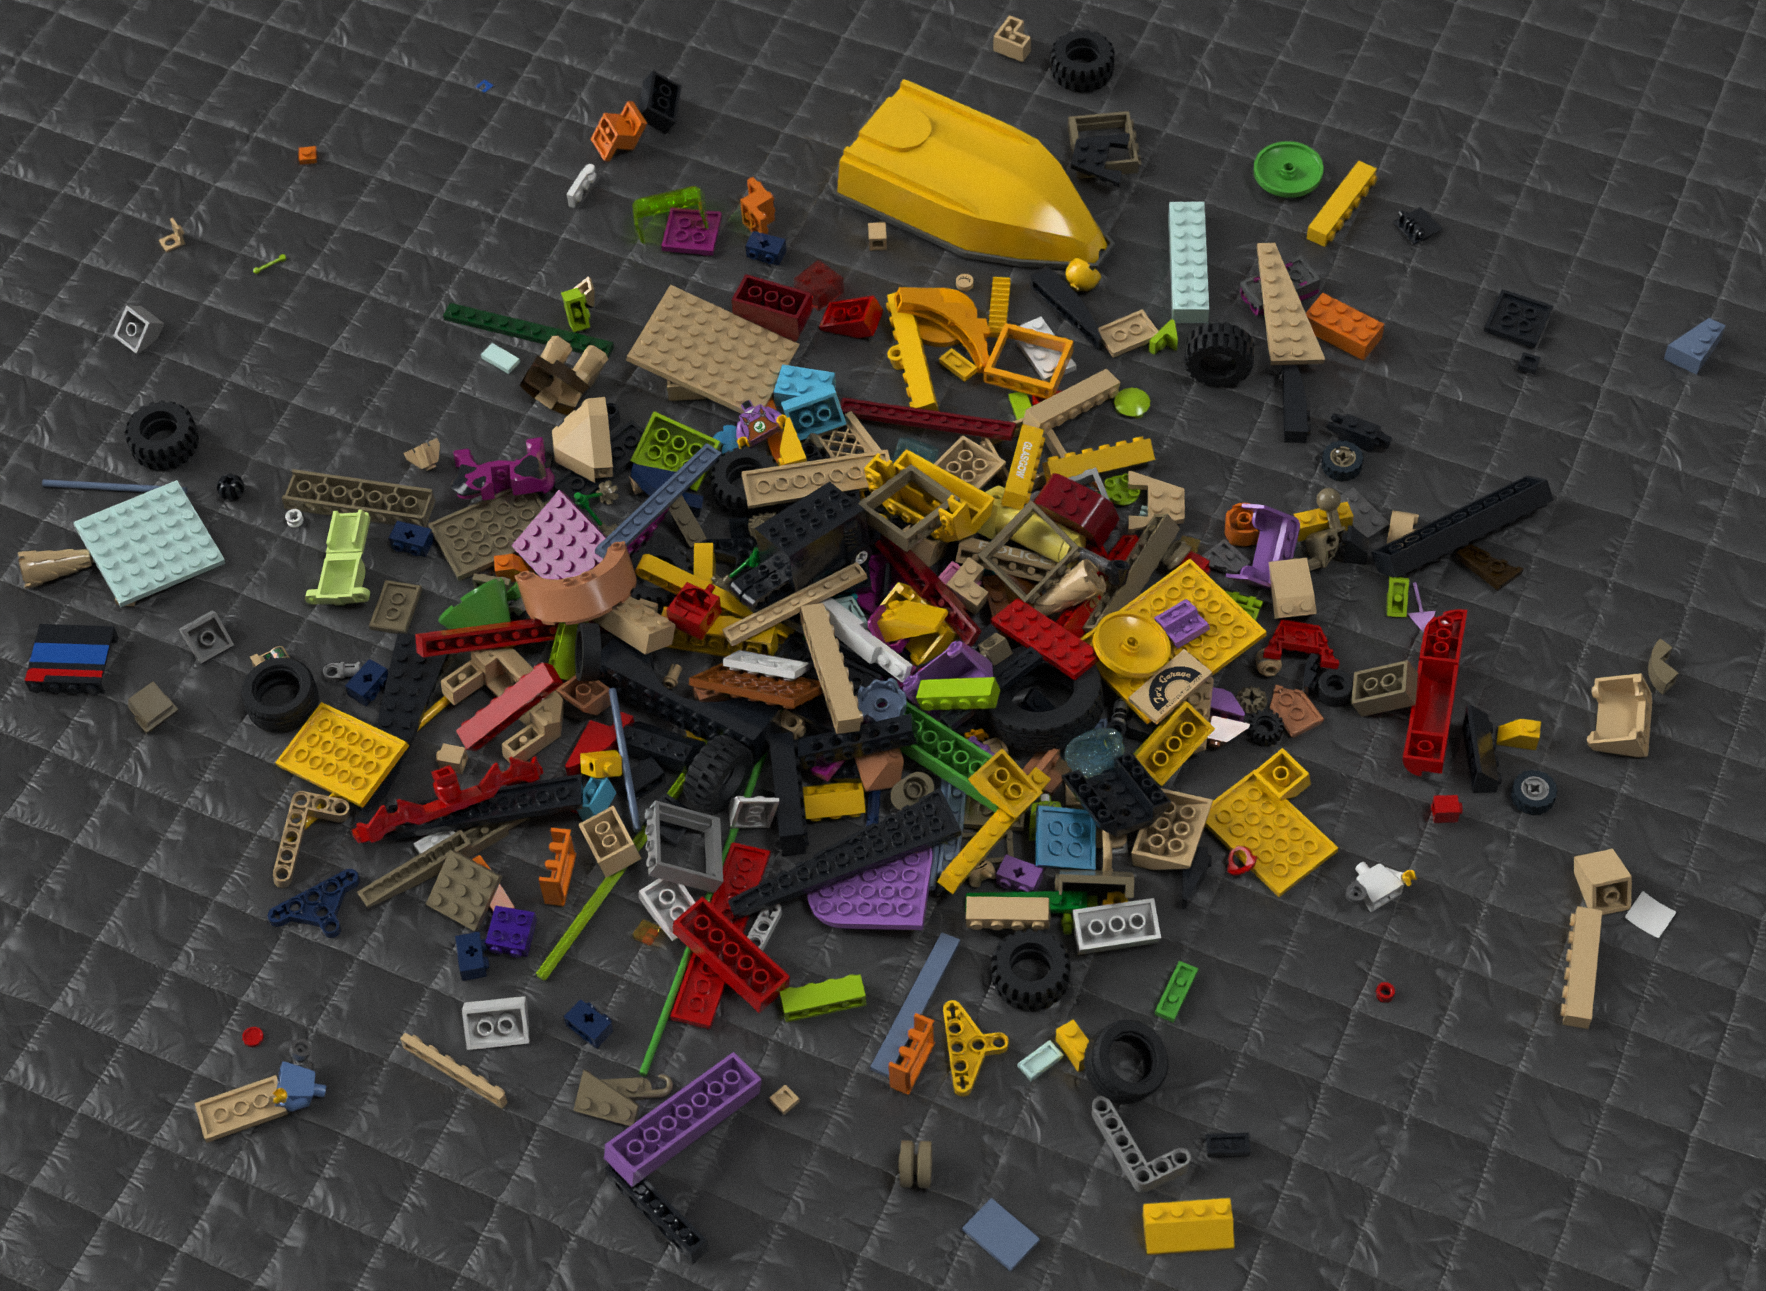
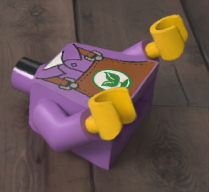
(757, 424)

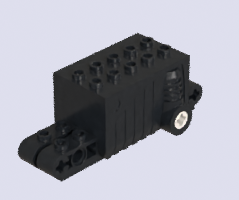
(805, 546)

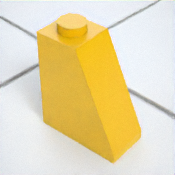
(704, 561)

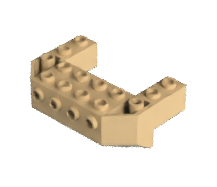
(498, 670)

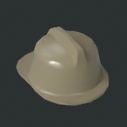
(911, 789)

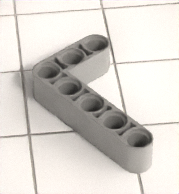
(1131, 1151)

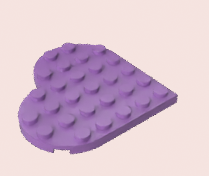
(878, 898)

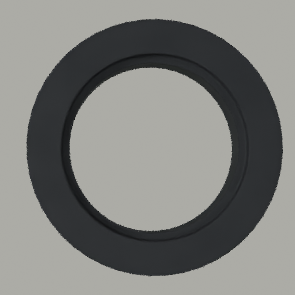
(588, 652)

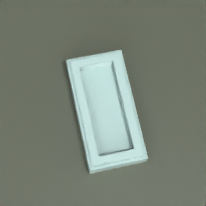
(500, 358)
(1040, 1060)

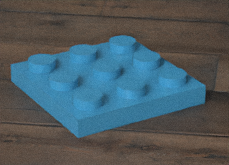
(1065, 838)

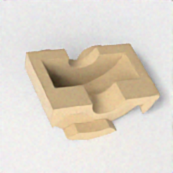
(1401, 524)

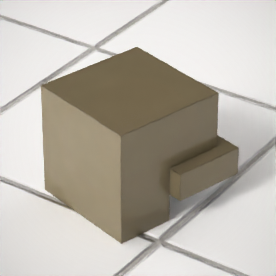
(151, 707)

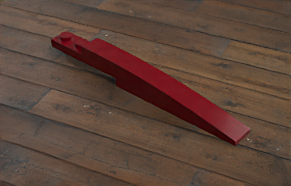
(930, 587)

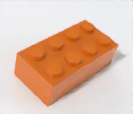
(1344, 326)

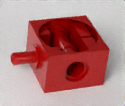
(694, 610)

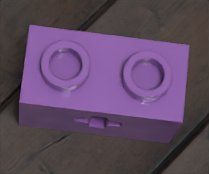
(1018, 875)

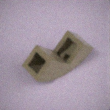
(1660, 673)

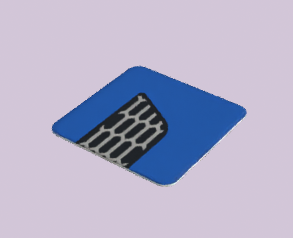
(484, 86)

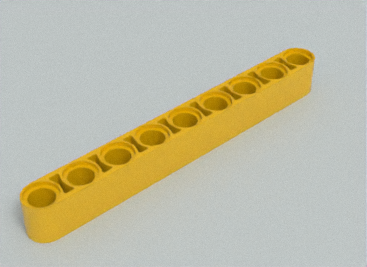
(673, 579)

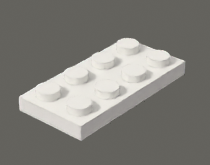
(1041, 358)
(766, 664)

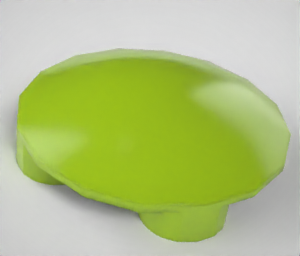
(1132, 402)
(1118, 490)

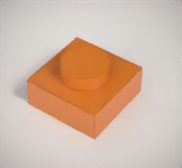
(307, 155)

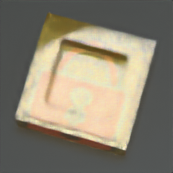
(646, 932)

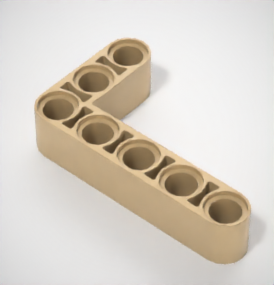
(297, 830)

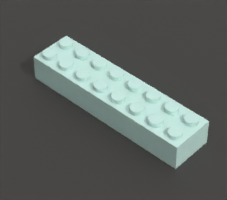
(1188, 262)

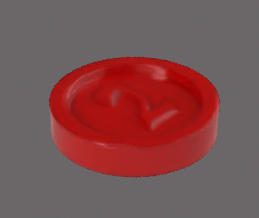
(252, 1036)

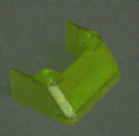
(664, 201)

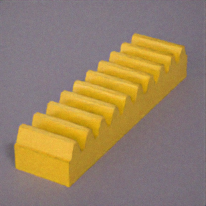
(999, 305)

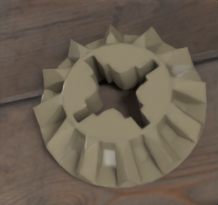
(1259, 703)

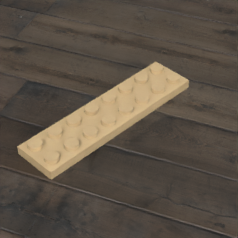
(798, 480)

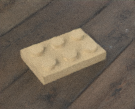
(1127, 333)

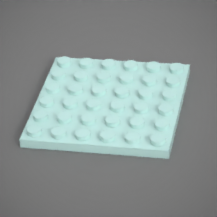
(149, 543)

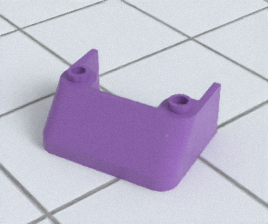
(1275, 543)

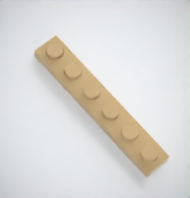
(449, 1067)

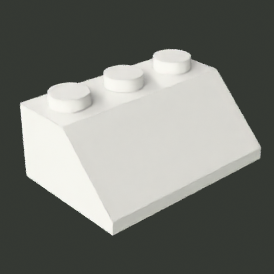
(496, 1022)

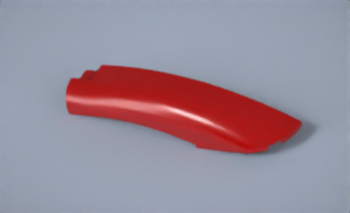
(1435, 693)

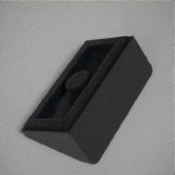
(883, 583)

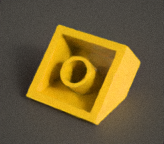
(1283, 775)

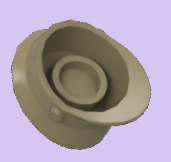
(1175, 554)

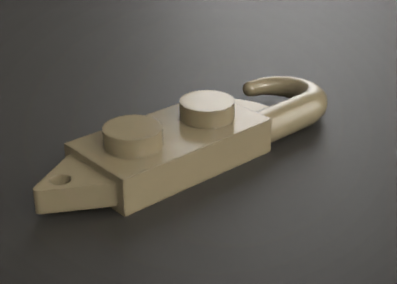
(639, 1087)

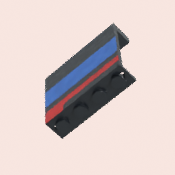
(69, 658)

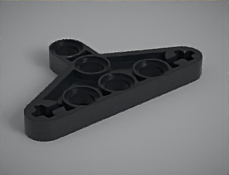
(736, 551)

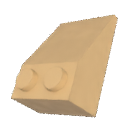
(1292, 588)

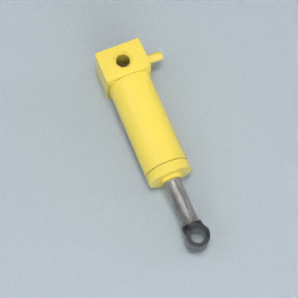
(1044, 540)

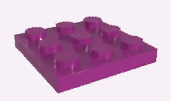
(687, 232)

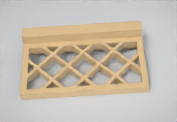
(854, 430)

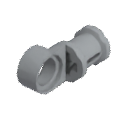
(343, 670)

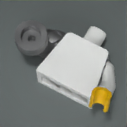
(1377, 885)

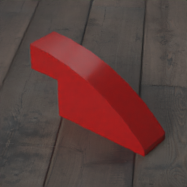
(594, 739)

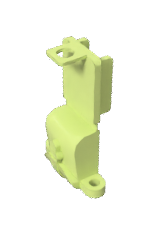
(343, 567)

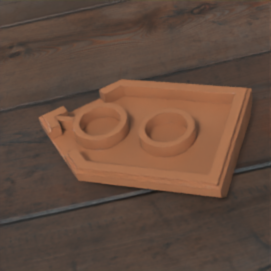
(1296, 710)

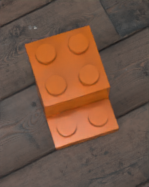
(618, 131)
(757, 207)

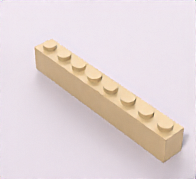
(830, 668)

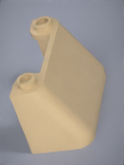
(1622, 715)

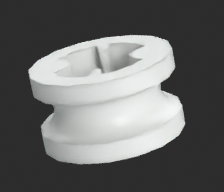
(294, 513)

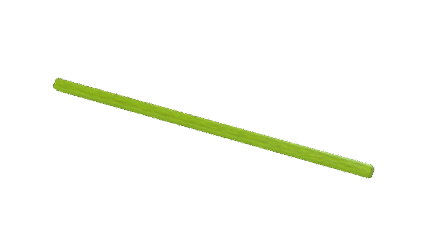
(597, 898)

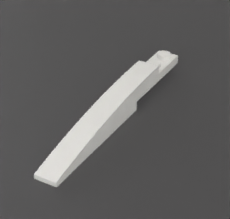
(851, 632)

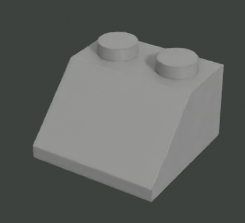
(138, 328)
(206, 636)

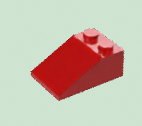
(852, 317)

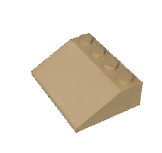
(970, 462)
(1174, 835)

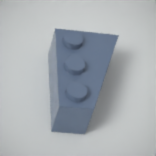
(1695, 346)

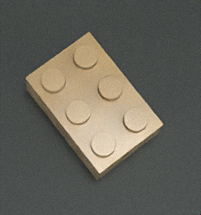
(609, 841)

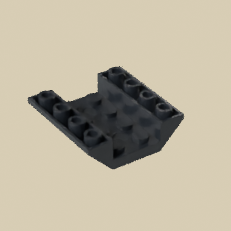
(1130, 793)

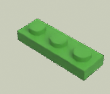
(1176, 991)

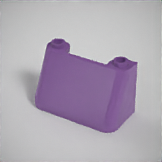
(953, 663)

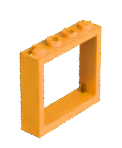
(1023, 383)

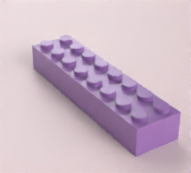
(682, 1119)

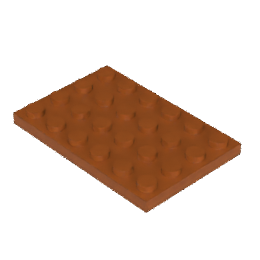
(757, 686)

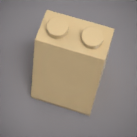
(1604, 881)

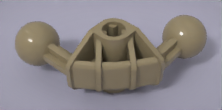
(1324, 543)

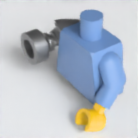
(297, 1080)

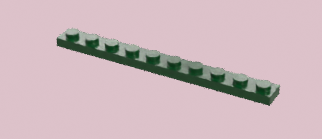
(521, 329)

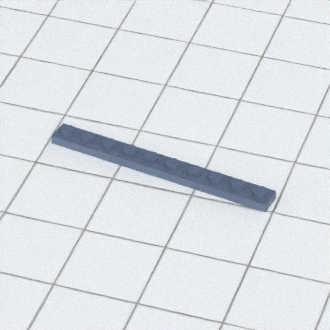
(661, 499)

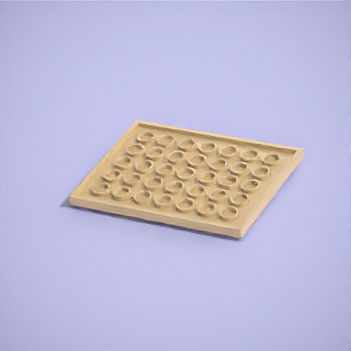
(711, 351)

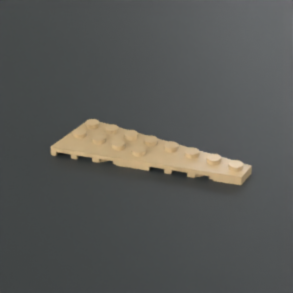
(1287, 325)

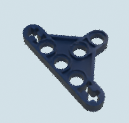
(327, 900)

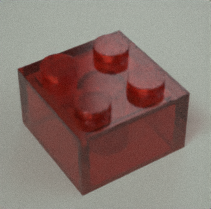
(821, 283)

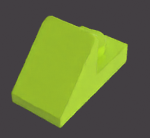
(1164, 337)
(1397, 597)

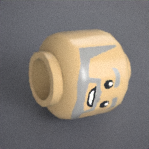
(1267, 666)

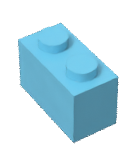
(596, 797)

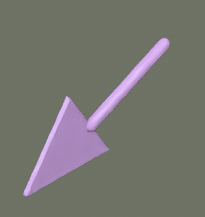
(1420, 618)

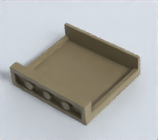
(1095, 876)

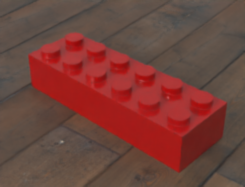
(731, 954)

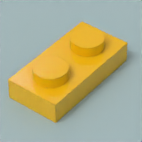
(958, 364)

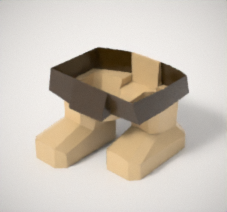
(567, 384)

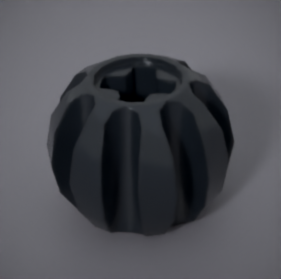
(230, 487)

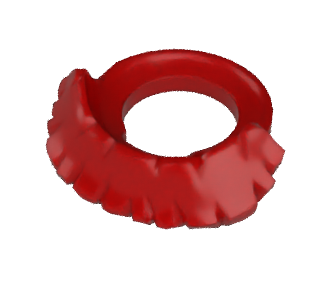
(1250, 862)

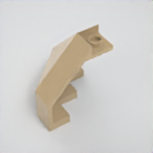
(584, 441)

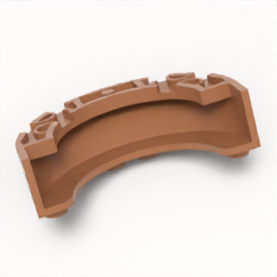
(582, 596)

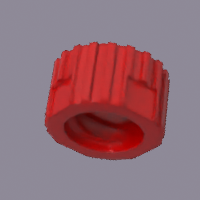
(1385, 986)

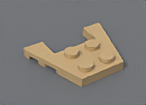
(1161, 499)

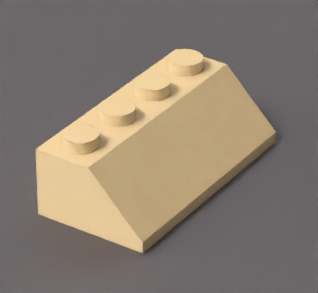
(1008, 912)

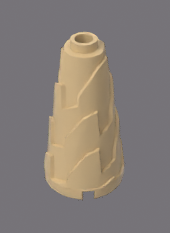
(49, 565)
(1072, 589)

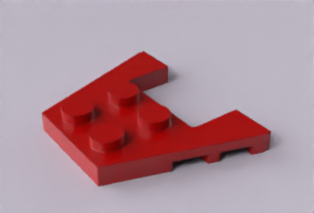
(1303, 638)

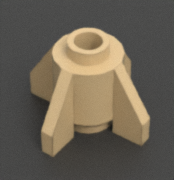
(424, 455)

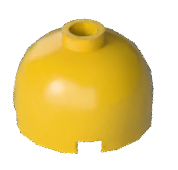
(1081, 276)

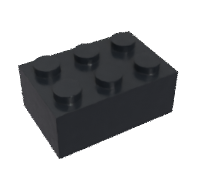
(659, 101)

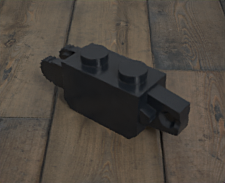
(1359, 431)

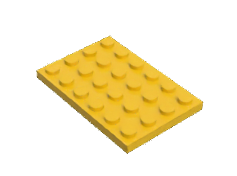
(342, 754)
(1273, 830)

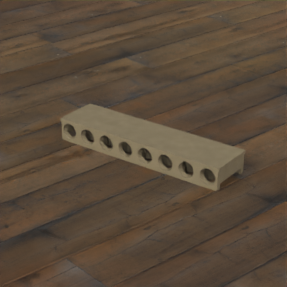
(383, 501)

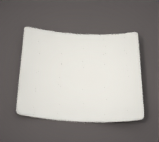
(1650, 915)

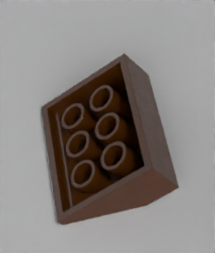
(1001, 595)

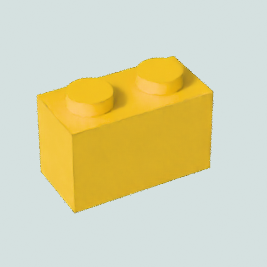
(1073, 1043)

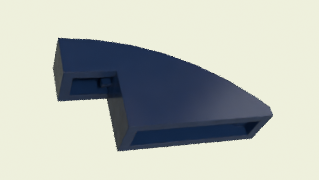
(652, 478)

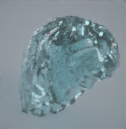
(1094, 751)

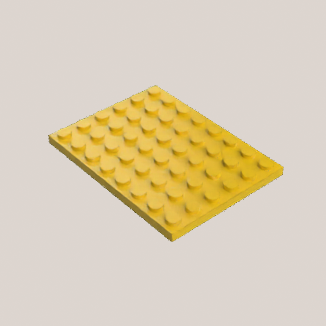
(1230, 626)

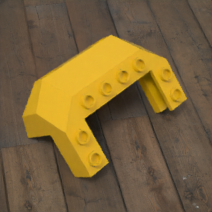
(914, 503)

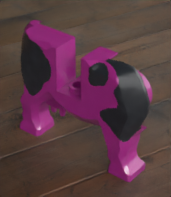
(523, 475)

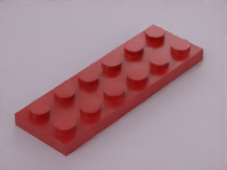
(1047, 637)

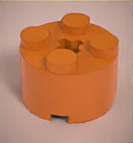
(1239, 526)

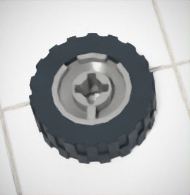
(1538, 801)

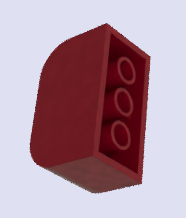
(773, 306)
(1078, 509)

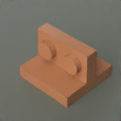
(1051, 765)

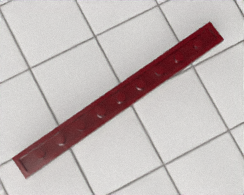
(929, 419)

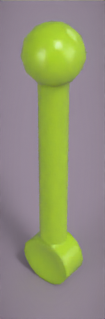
(282, 258)

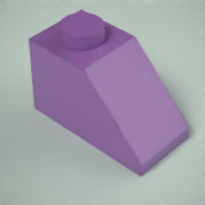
(1225, 705)

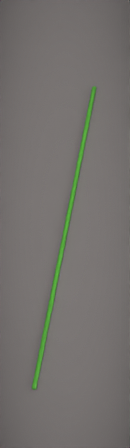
(688, 952)

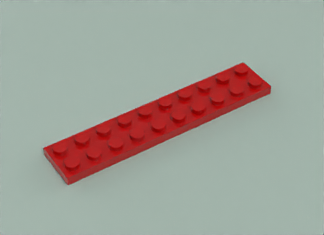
(701, 986)

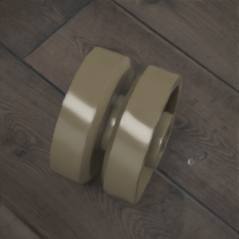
(917, 1164)

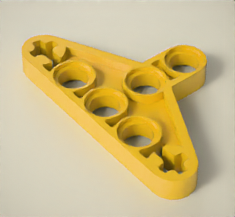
(966, 1037)

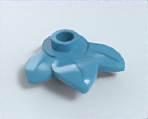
(727, 438)

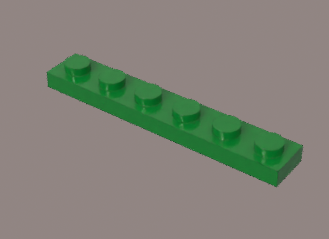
(1058, 903)

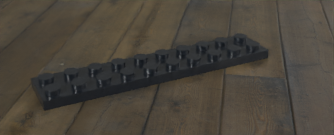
(508, 804)

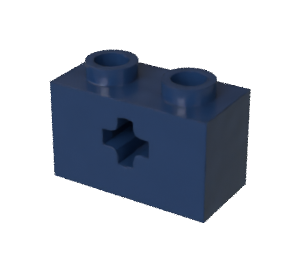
(766, 248)
(411, 538)
(367, 682)
(472, 966)
(589, 1023)

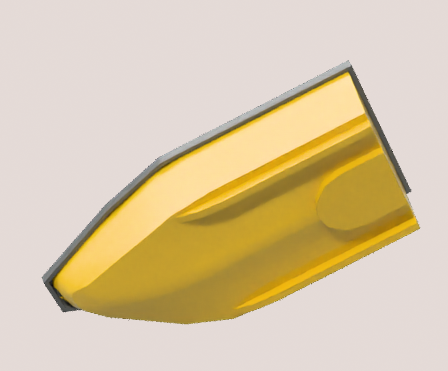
(967, 184)

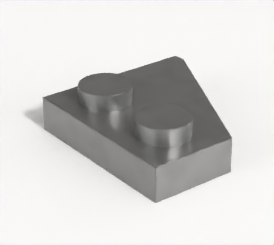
(1226, 558)

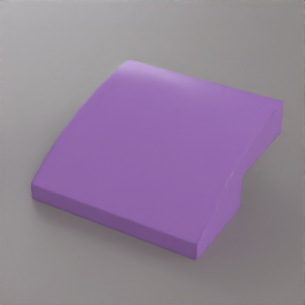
(1182, 623)

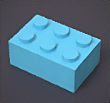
(798, 381)
(814, 412)

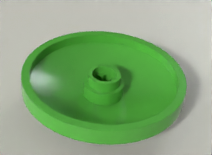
(1288, 169)

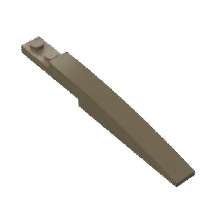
(431, 861)

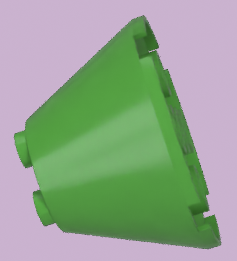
(479, 607)

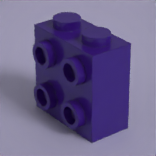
(511, 931)

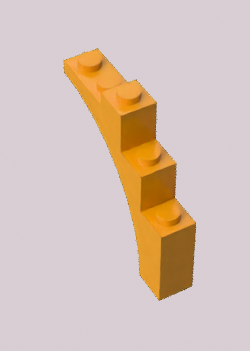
(951, 316)

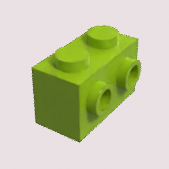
(575, 309)

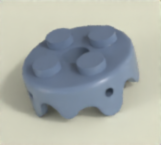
(879, 692)

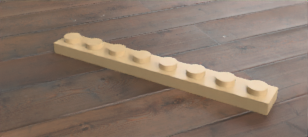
(792, 604)

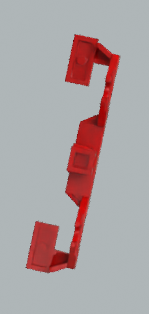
(450, 798)

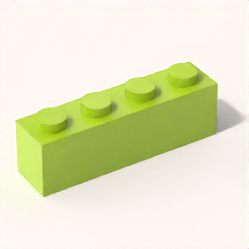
(563, 650)
(958, 693)
(823, 998)

